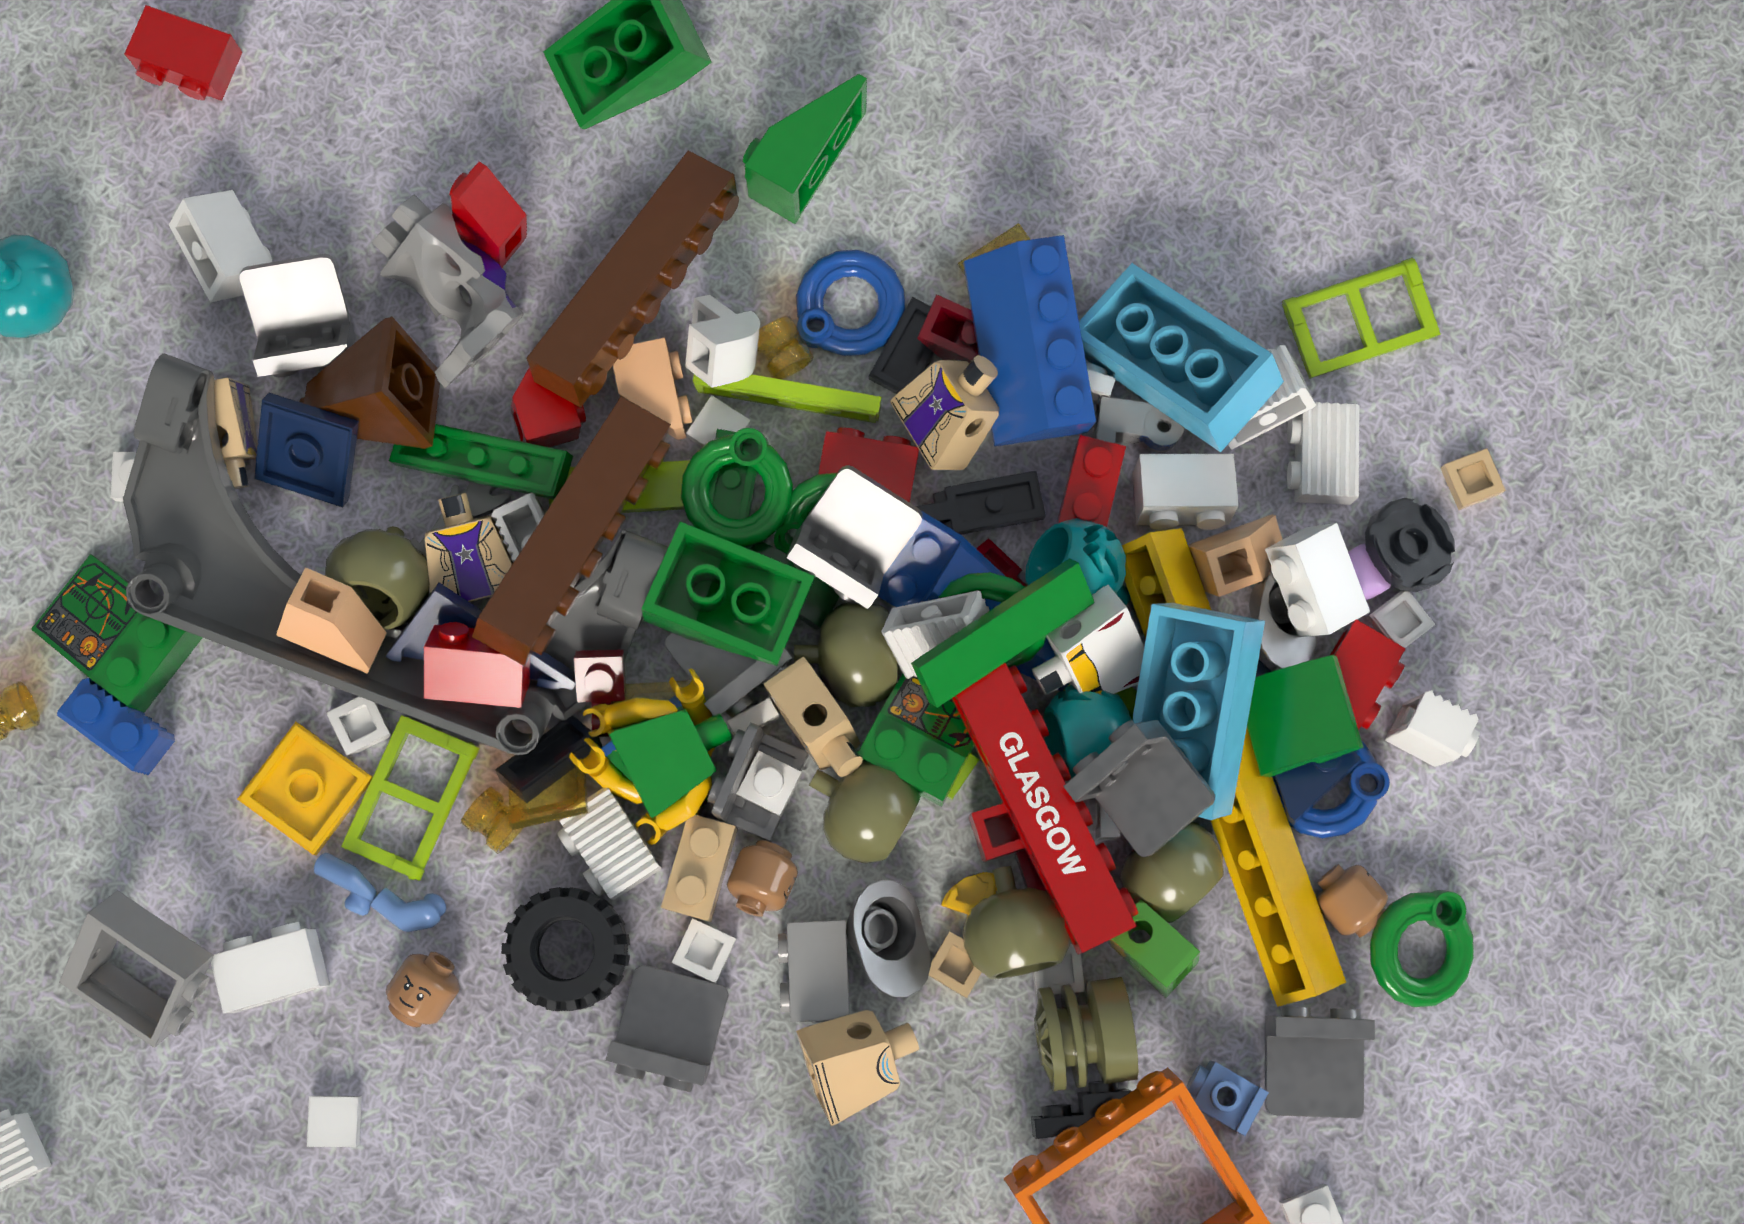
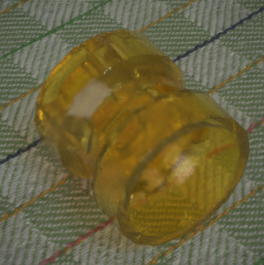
(782, 348)
(17, 709)
(491, 818)

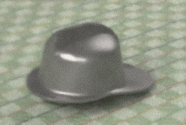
(1279, 635)
(889, 938)

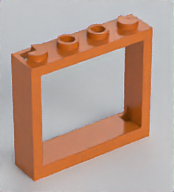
(1113, 1120)

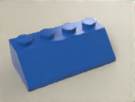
(1033, 337)

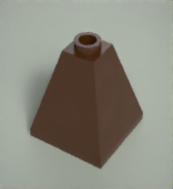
(382, 385)

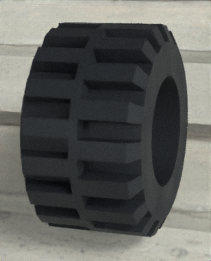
(524, 943)

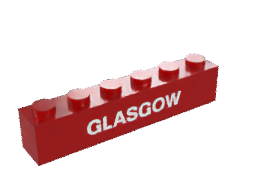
(1043, 811)

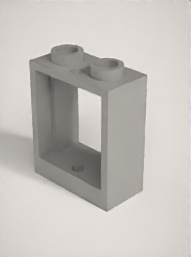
(119, 994)

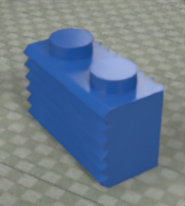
(116, 727)

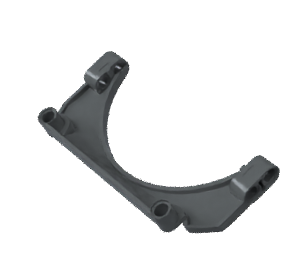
(234, 586)

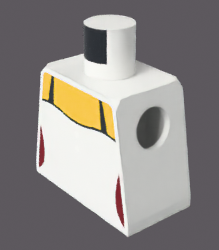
(1094, 649)

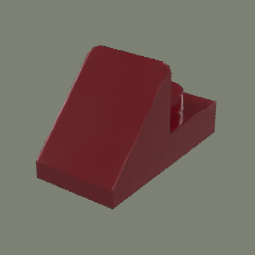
(949, 331)

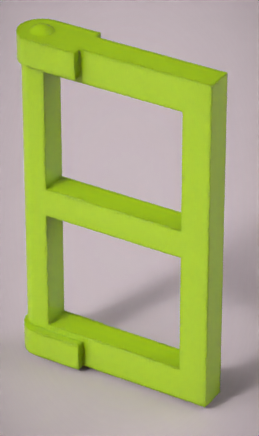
(1350, 288)
(380, 783)

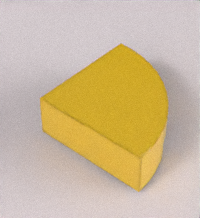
(970, 892)

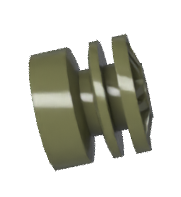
(1087, 1034)

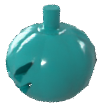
(33, 287)
(1087, 543)
(1082, 723)

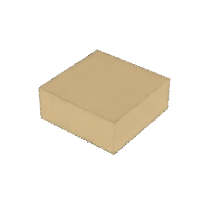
(1473, 479)
(953, 966)

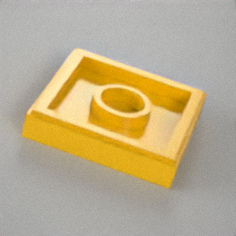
(305, 788)

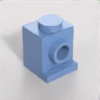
(1246, 1096)

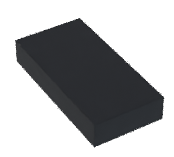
(903, 354)
(549, 760)

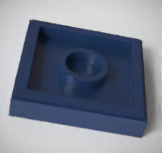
(306, 449)

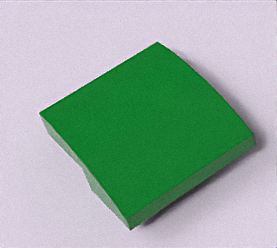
(1301, 716)

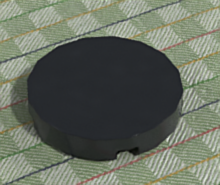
(1410, 545)

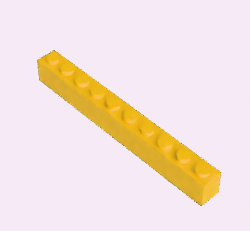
(1257, 834)

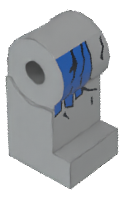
(1135, 424)

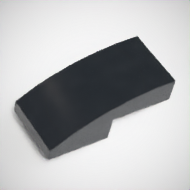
(1059, 1117)

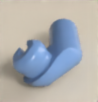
(350, 878)
(410, 915)

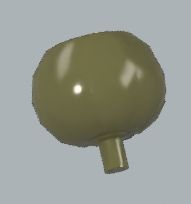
(383, 572)
(853, 655)
(865, 811)
(1176, 873)
(1014, 930)

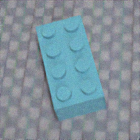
(1178, 357)
(1200, 689)

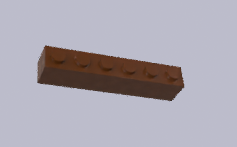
(634, 279)
(571, 531)

